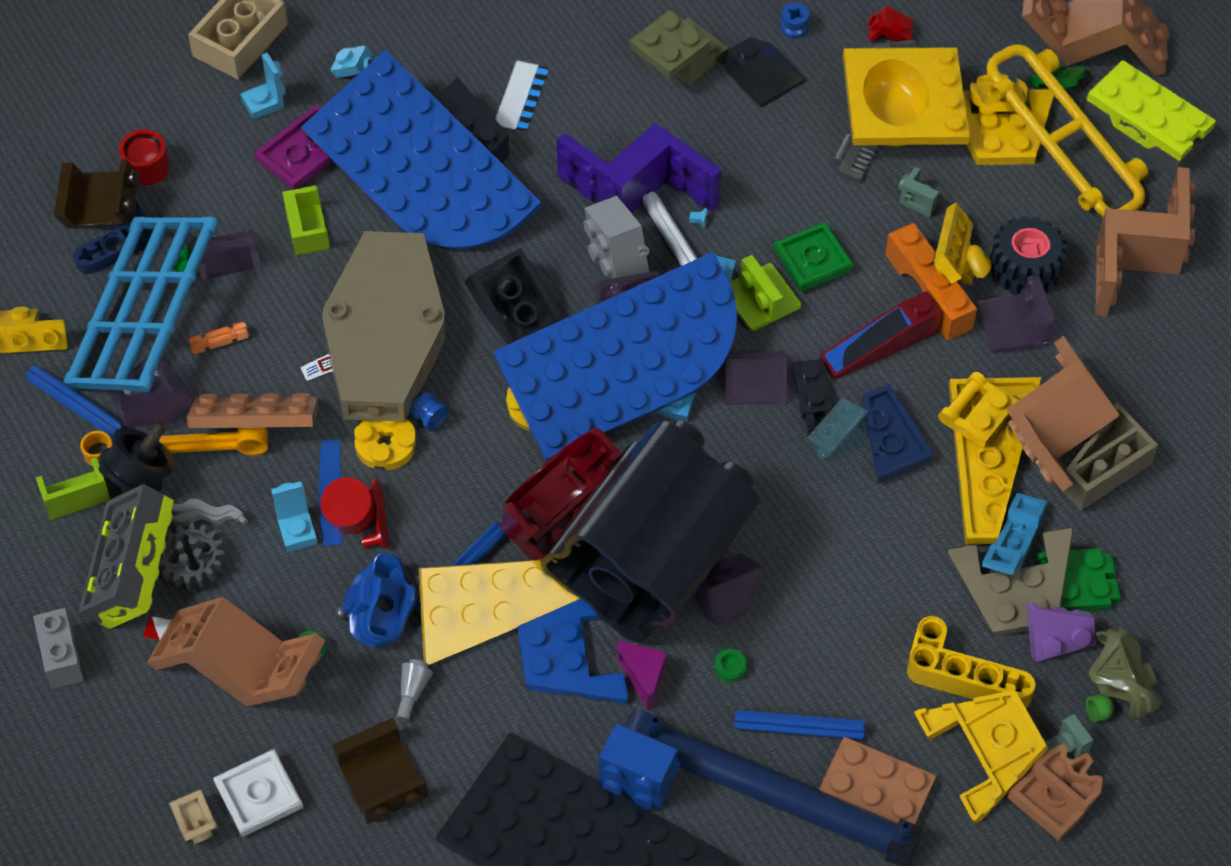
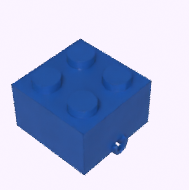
(638, 767)

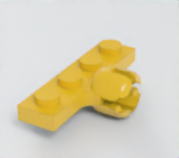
(955, 254)

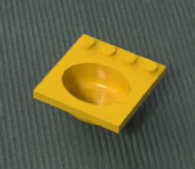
(905, 96)

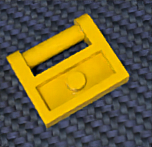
(986, 416)

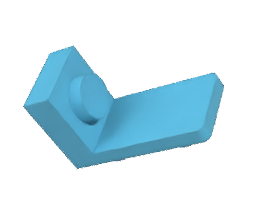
(269, 96)
(293, 516)

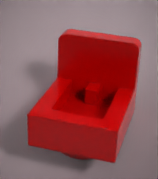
(890, 24)

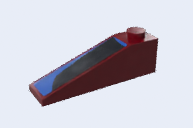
(887, 334)

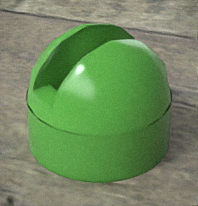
(1099, 707)

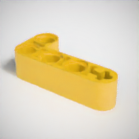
(970, 667)

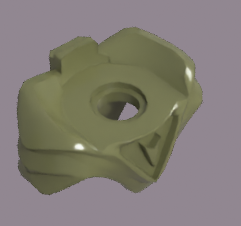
(1122, 674)

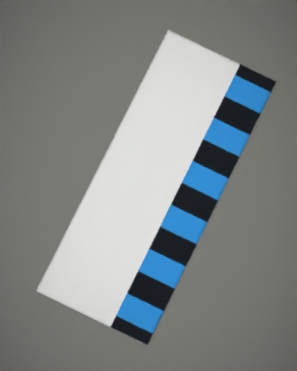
(521, 96)

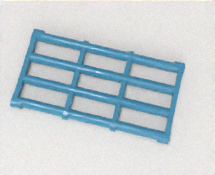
(145, 326)

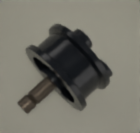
(137, 458)

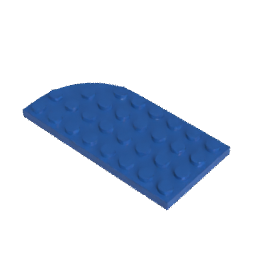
(419, 160)
(623, 355)

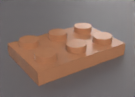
(877, 782)

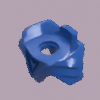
(380, 579)

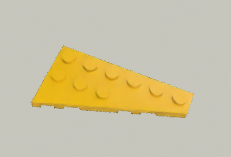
(987, 472)
(481, 602)

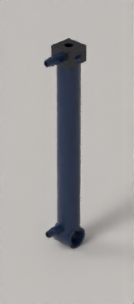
(784, 793)

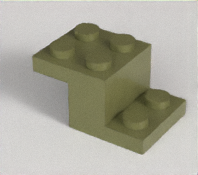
(678, 47)

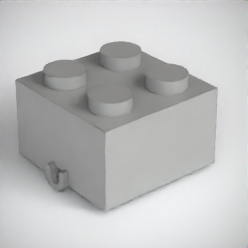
(615, 239)

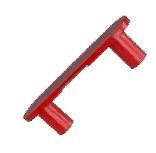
(381, 536)

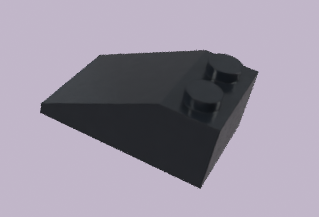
(512, 297)

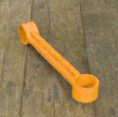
(245, 440)

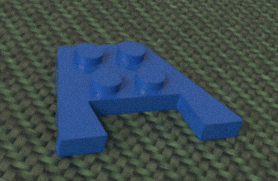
(557, 659)

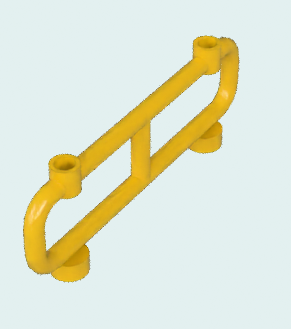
(1043, 64)

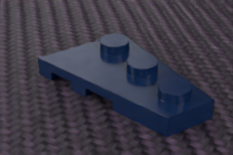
(893, 435)

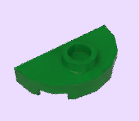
(1065, 76)

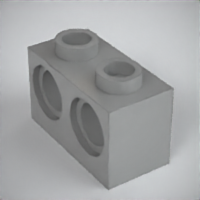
(58, 648)

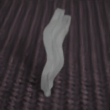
(196, 510)

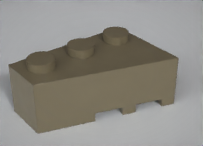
(1109, 459)

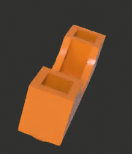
(914, 256)

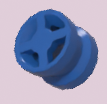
(794, 20)
(429, 411)

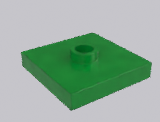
(813, 257)

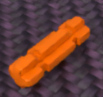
(218, 337)

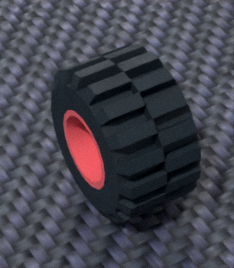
(1025, 250)

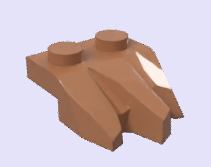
(1057, 791)

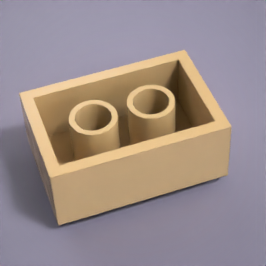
(237, 33)

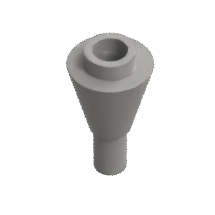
(413, 681)

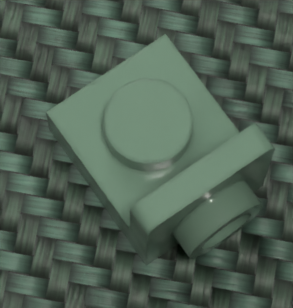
(917, 195)
(1073, 736)

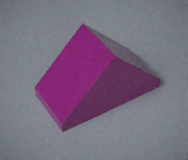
(643, 669)

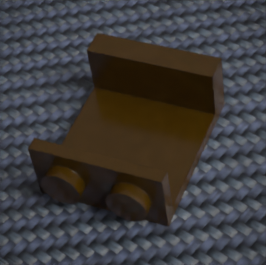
(96, 197)
(379, 771)

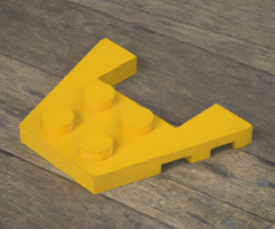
(1005, 136)
(1000, 736)

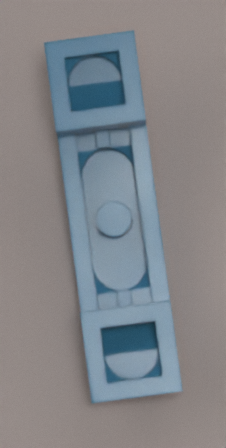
(1017, 535)

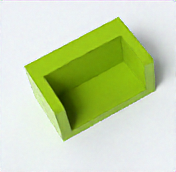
(306, 220)
(74, 493)

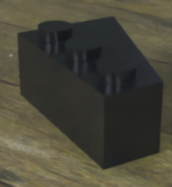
(475, 118)

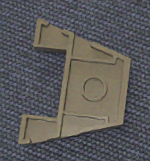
(1004, 596)

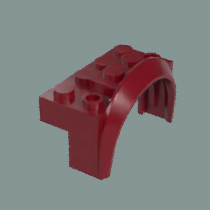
(552, 489)

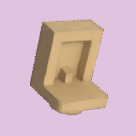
(193, 817)

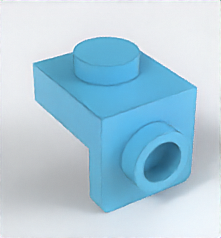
(351, 61)

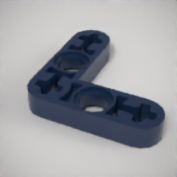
(109, 257)

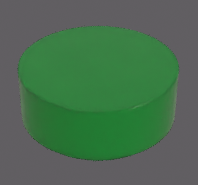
(730, 665)

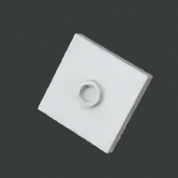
(258, 793)

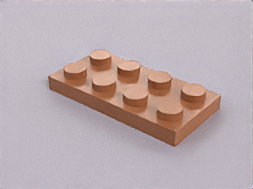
(253, 412)

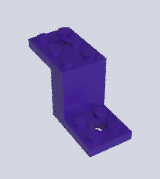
(640, 170)

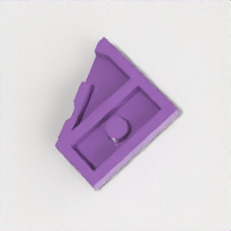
(1058, 631)

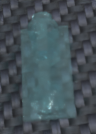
(836, 427)

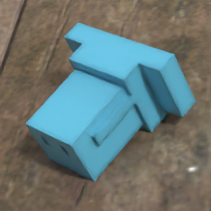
(699, 217)

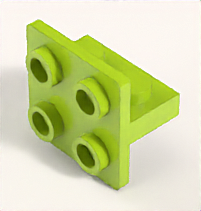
(762, 294)

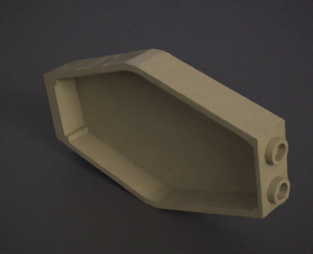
(384, 326)

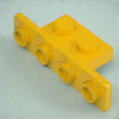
(25, 333)

